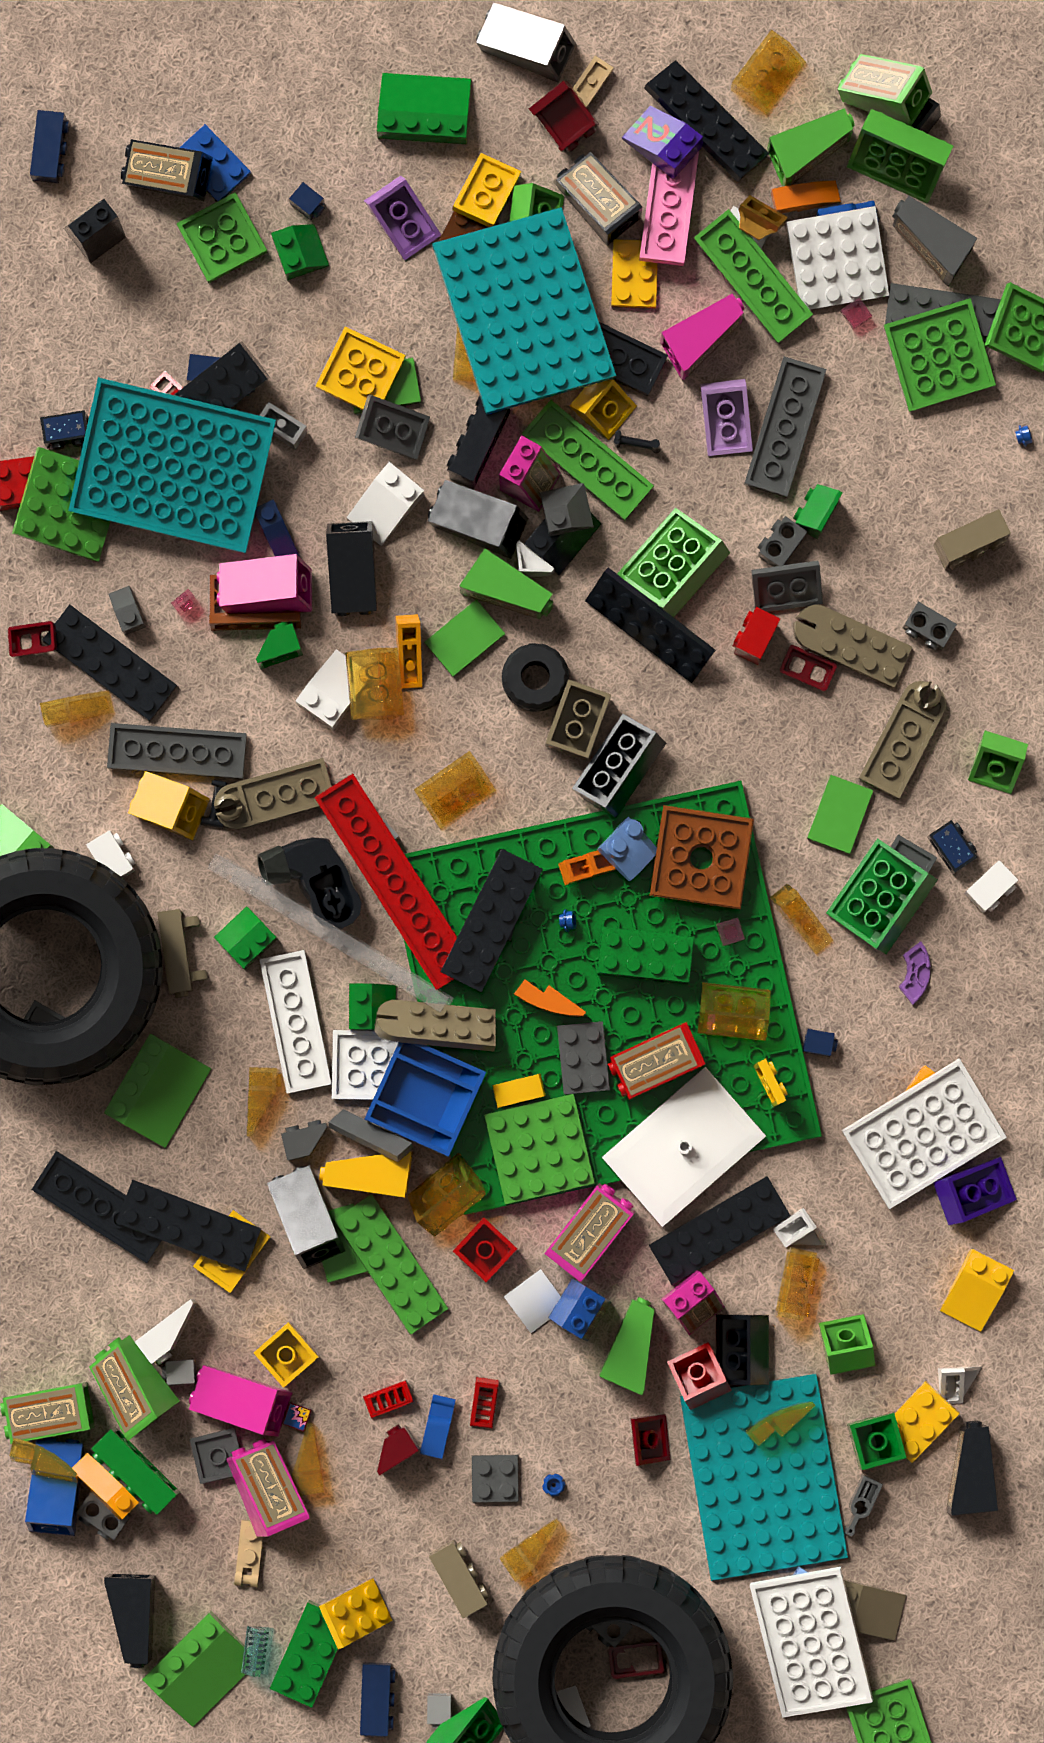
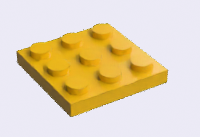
(359, 369)

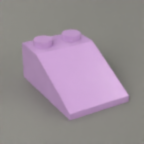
(726, 417)

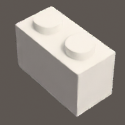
(108, 851)
(991, 887)

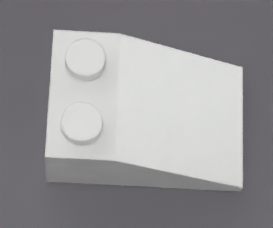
(387, 502)
(327, 692)
(164, 1336)

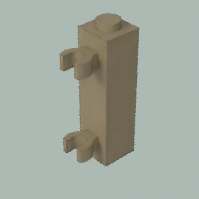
(175, 952)

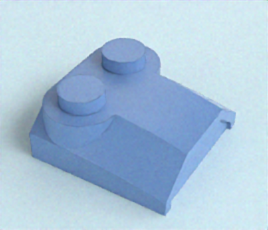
(628, 848)

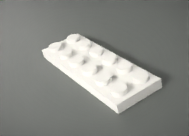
(295, 1022)

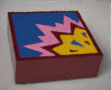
(296, 1416)

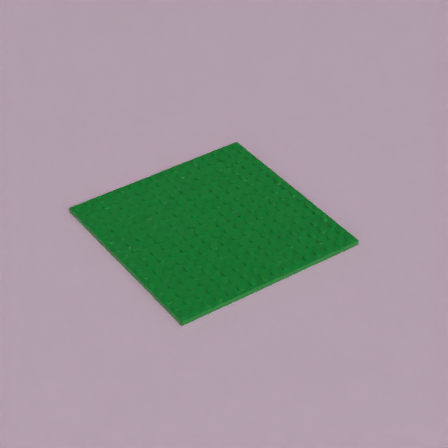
(627, 1006)

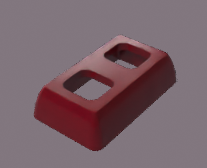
(35, 630)
(810, 661)
(616, 1672)

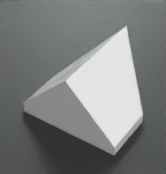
(530, 563)
(799, 1230)
(956, 1382)

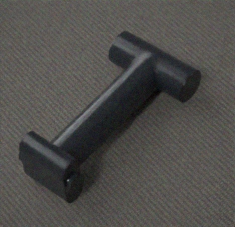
(653, 445)
(213, 820)

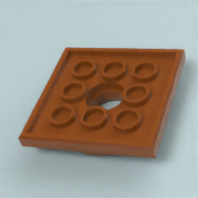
(726, 839)

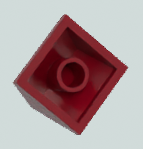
(650, 1439)

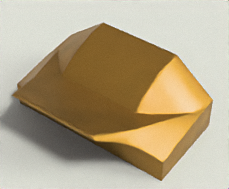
(759, 219)

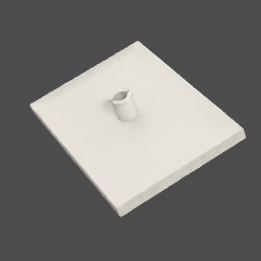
(924, 1133)
(683, 1146)
(811, 1642)

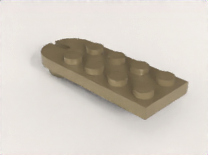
(852, 644)
(904, 739)
(272, 795)
(424, 1025)

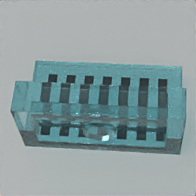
(257, 1651)

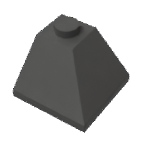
(566, 509)

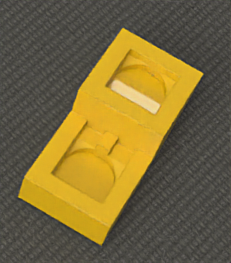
(519, 1090)

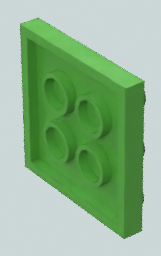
(222, 237)
(1019, 327)
(890, 1717)

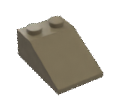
(875, 1609)

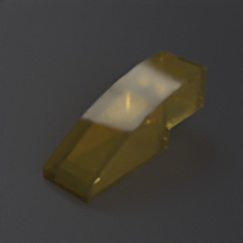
(76, 708)
(779, 1421)
(41, 1460)

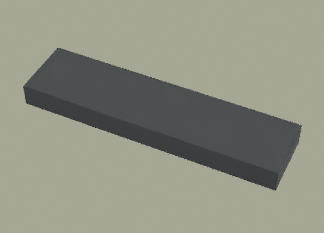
(370, 1135)

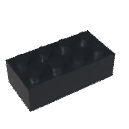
(227, 379)
(476, 445)
(619, 765)

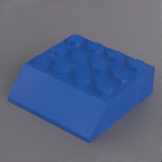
(425, 1096)

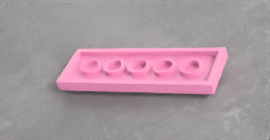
(668, 215)

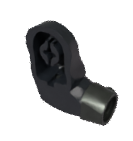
(320, 876)

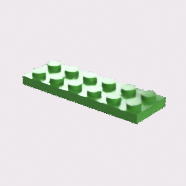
(753, 276)
(588, 460)
(390, 1264)

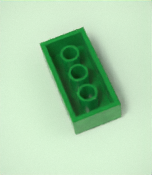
(645, 955)
(135, 1471)
(306, 1658)

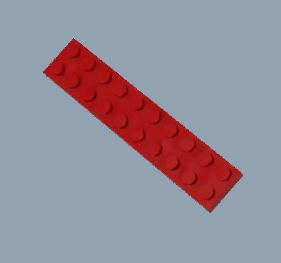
(390, 875)

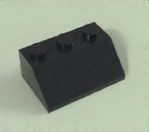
(562, 548)
(743, 1348)

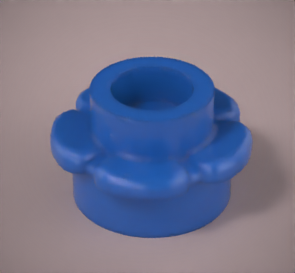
(1024, 435)
(567, 920)
(553, 1491)

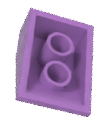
(402, 217)

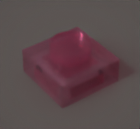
(856, 313)
(184, 601)
(730, 932)

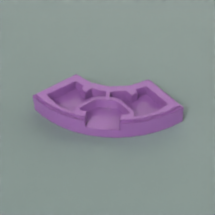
(918, 973)

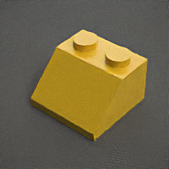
(603, 407)

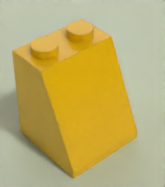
(169, 805)

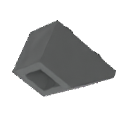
(303, 1141)

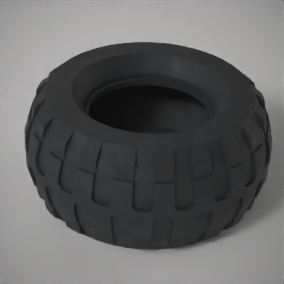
(128, 975)
(605, 1591)

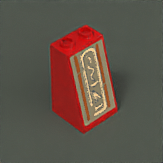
(656, 1061)

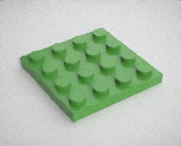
(939, 355)
(45, 508)
(539, 1149)

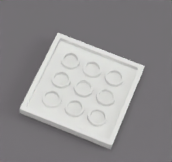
(838, 258)

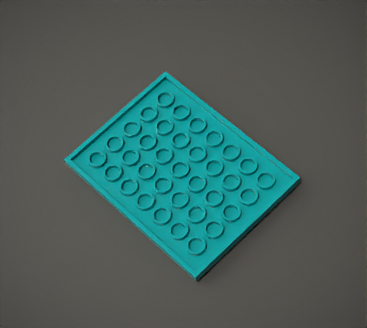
(523, 310)
(172, 465)
(766, 1501)

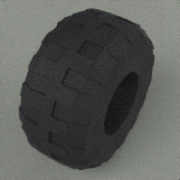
(538, 655)

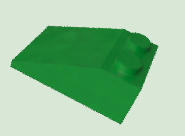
(472, 1725)

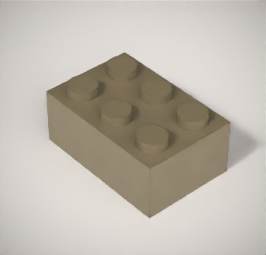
(972, 540)
(578, 720)
(459, 1578)

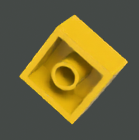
(286, 1354)

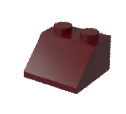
(396, 1448)

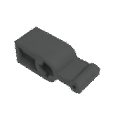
(869, 1500)

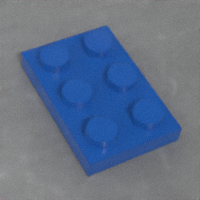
(226, 167)

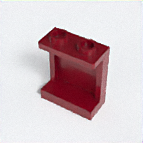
(565, 116)

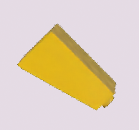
(369, 1174)

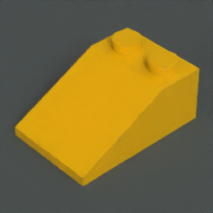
(976, 1290)

